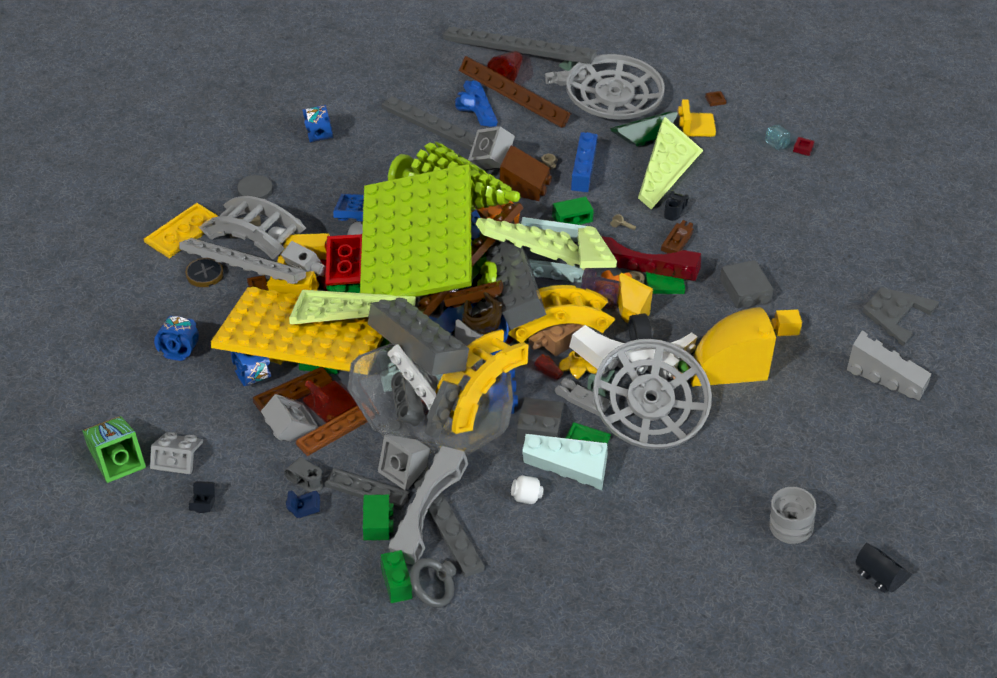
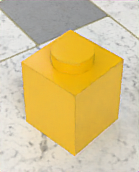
(787, 322)

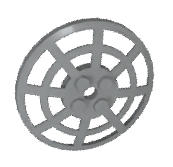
(623, 89)
(654, 385)

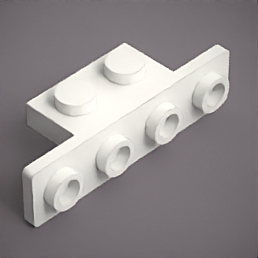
(422, 381)

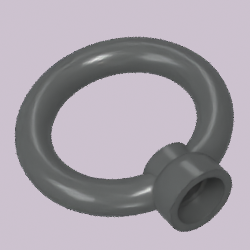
(443, 571)

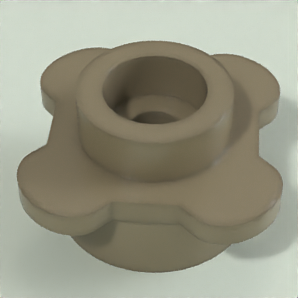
(549, 160)

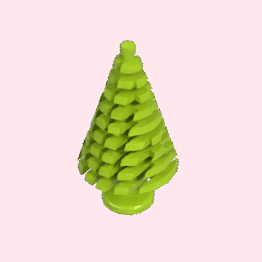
(485, 188)

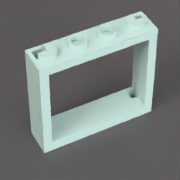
(551, 269)

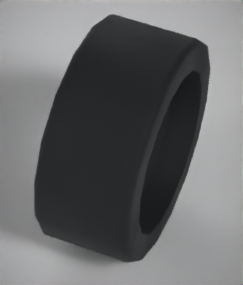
(639, 327)

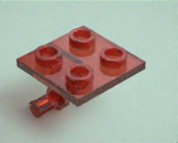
(329, 400)

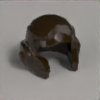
(486, 320)

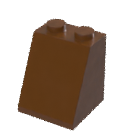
(525, 174)

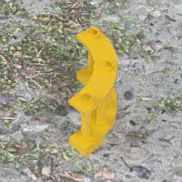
(565, 306)
(484, 377)

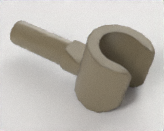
(618, 220)

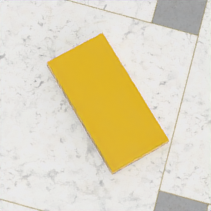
(179, 229)

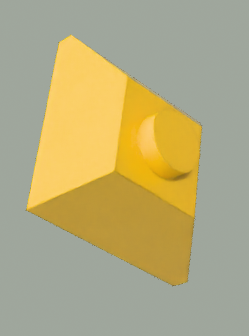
(633, 297)

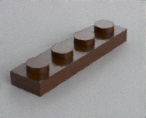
(294, 388)

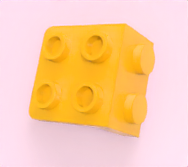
(695, 123)

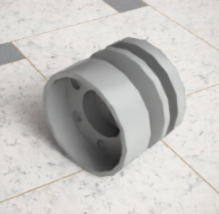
(792, 515)

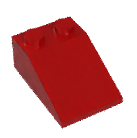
(343, 259)

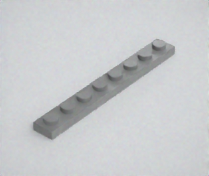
(240, 259)

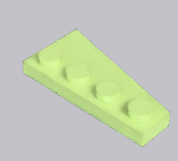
(593, 250)

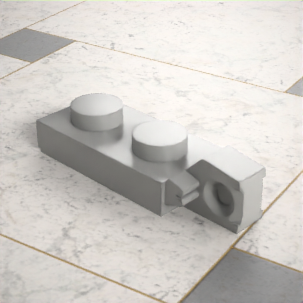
(561, 77)

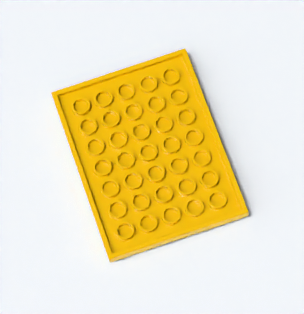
(262, 328)

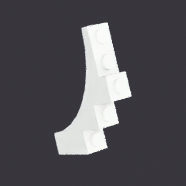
(596, 347)

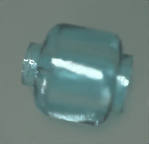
(777, 137)

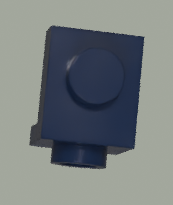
(304, 504)

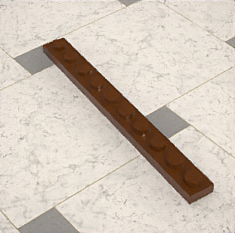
(478, 248)

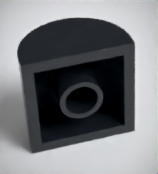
(882, 568)

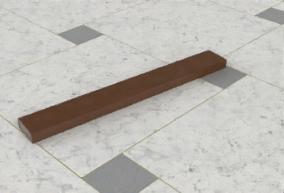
(515, 92)

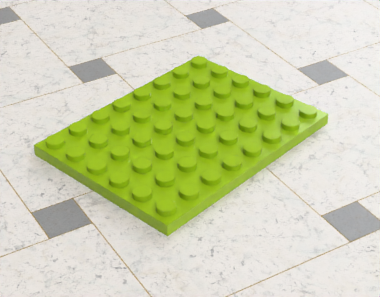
(417, 234)

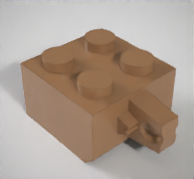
(554, 338)

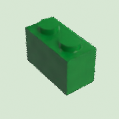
(573, 211)
(376, 517)
(396, 576)

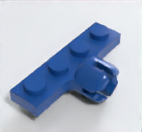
(476, 100)

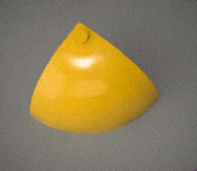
(737, 349)

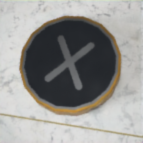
(204, 272)

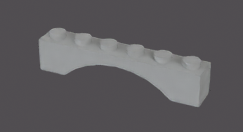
(446, 470)

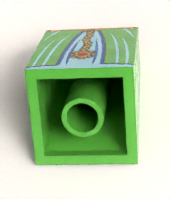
(114, 448)

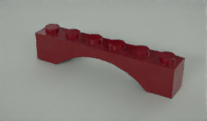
(678, 264)

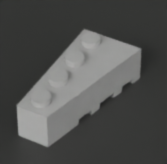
(887, 367)

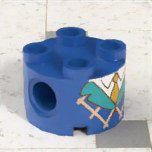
(317, 123)
(176, 337)
(250, 367)

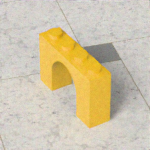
(313, 242)

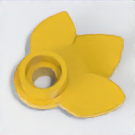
(576, 365)

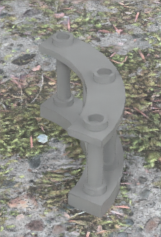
(244, 229)

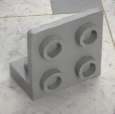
(174, 453)

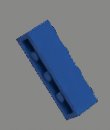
(584, 162)

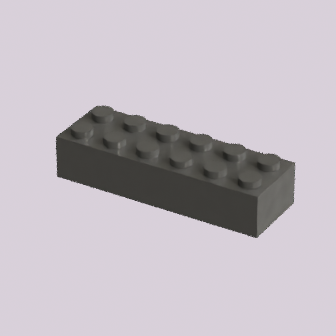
(418, 336)

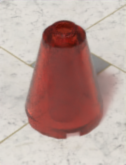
(507, 64)

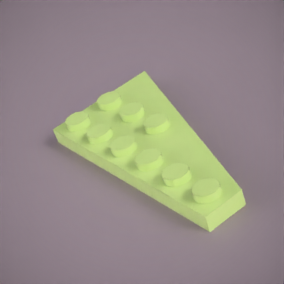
(668, 161)
(541, 241)
(328, 305)

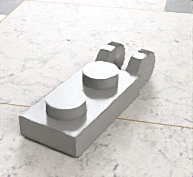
(581, 396)

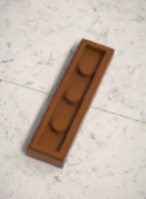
(331, 431)

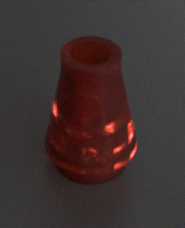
(548, 367)

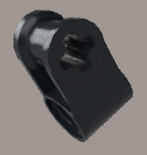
(675, 205)

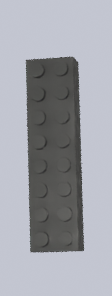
(520, 293)

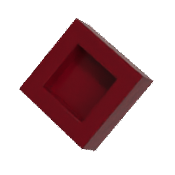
(803, 146)

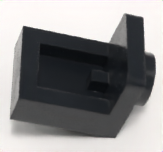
(203, 497)

